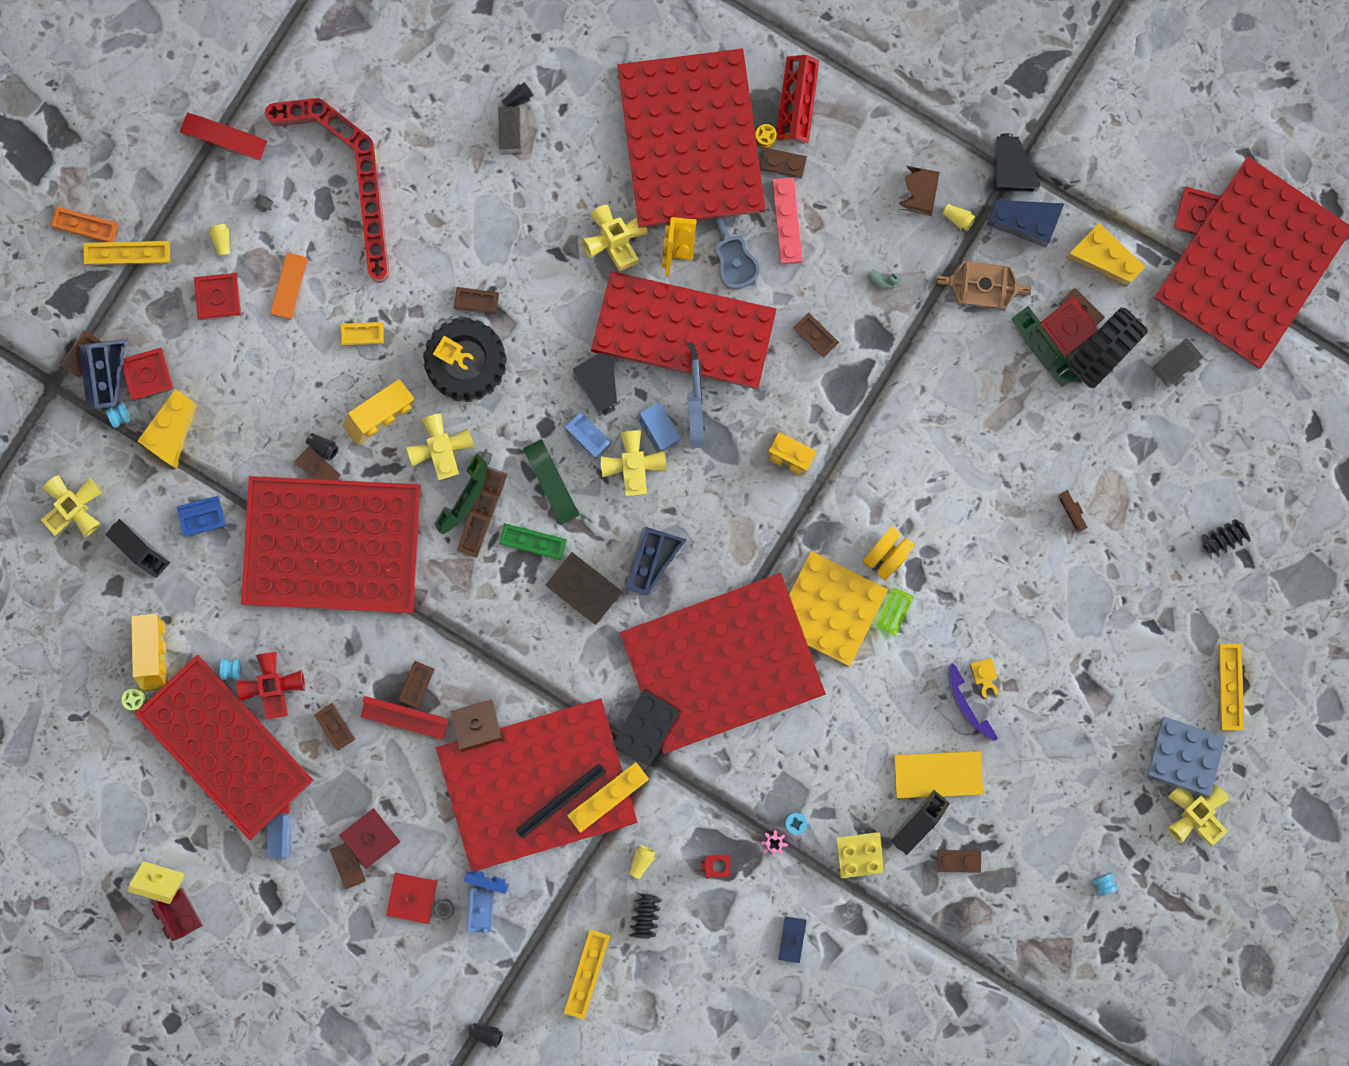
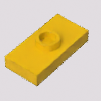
(362, 333)

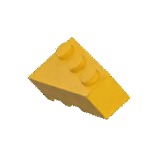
(1107, 256)
(378, 412)
(169, 428)
(148, 652)

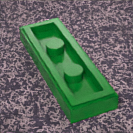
(533, 541)

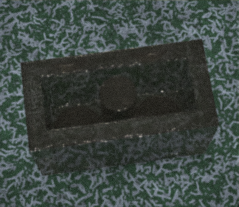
(510, 130)
(1177, 363)

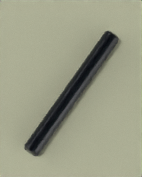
(560, 801)

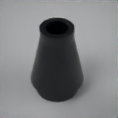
(518, 96)
(323, 447)
(488, 1035)

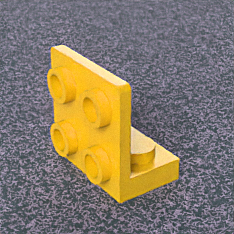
(678, 241)
(791, 453)

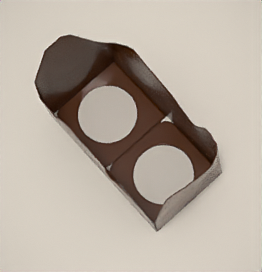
(923, 187)

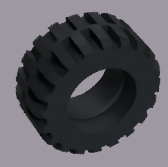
(1107, 347)
(481, 384)

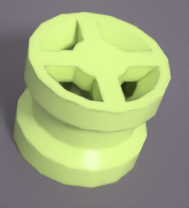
(128, 700)

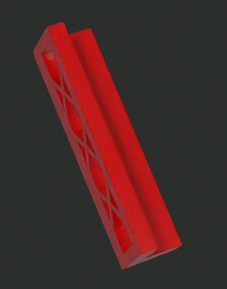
(802, 98)
(404, 717)

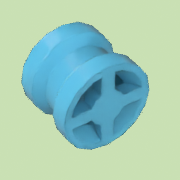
(118, 415)
(230, 669)
(797, 822)
(1105, 884)

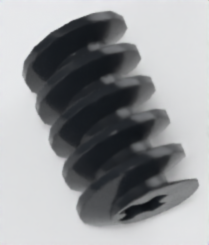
(1224, 537)
(645, 916)

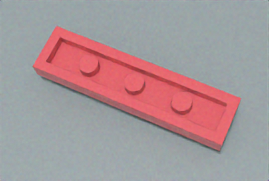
(787, 220)

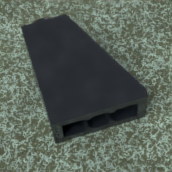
(1013, 166)
(599, 382)
(137, 548)
(920, 822)

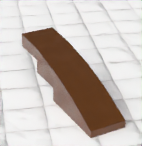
(482, 513)

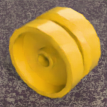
(887, 552)

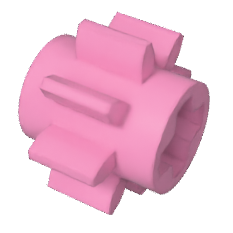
(775, 837)

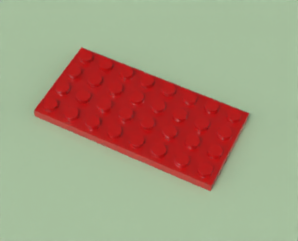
(655, 321)
(224, 747)

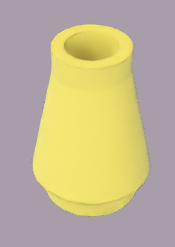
(960, 217)
(220, 237)
(642, 860)

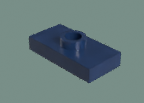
(792, 939)

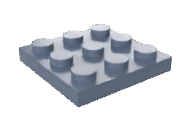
(1186, 757)

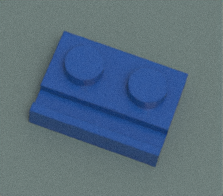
(201, 516)
(496, 883)

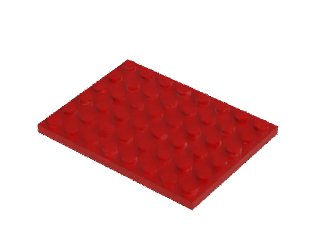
(691, 137)
(1253, 262)
(331, 544)
(725, 660)
(514, 778)

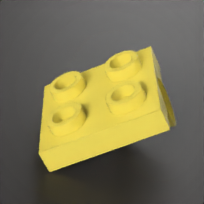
(860, 855)

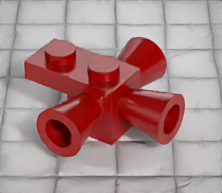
(271, 686)

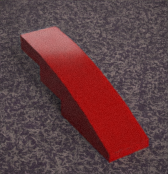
(223, 136)

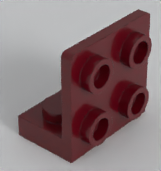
(177, 917)

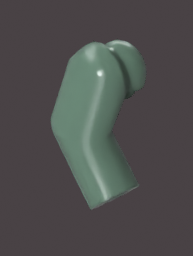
(884, 282)

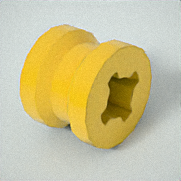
(765, 132)

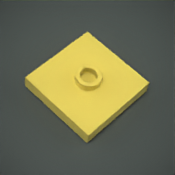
(156, 882)

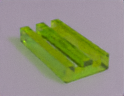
(887, 628)

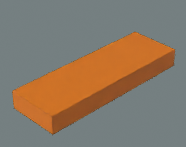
(84, 225)
(289, 286)

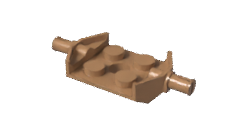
(967, 289)

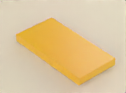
(944, 772)

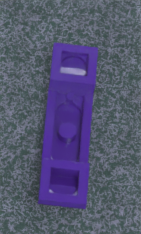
(955, 680)

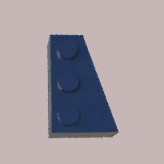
(1026, 219)
(101, 371)
(651, 558)

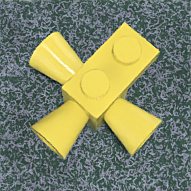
(613, 237)
(440, 447)
(633, 464)
(71, 507)
(1198, 815)

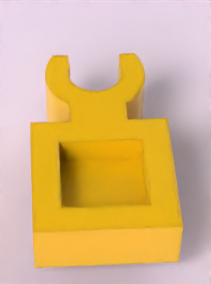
(450, 352)
(983, 673)

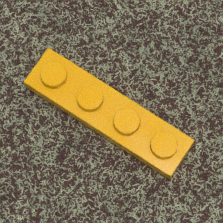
(127, 253)
(1231, 687)
(608, 797)
(587, 974)

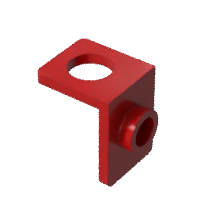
(707, 866)

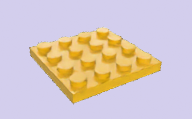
(834, 607)

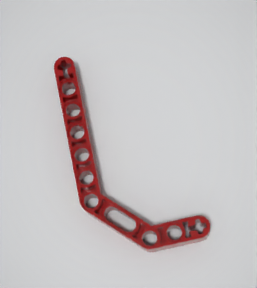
(364, 178)

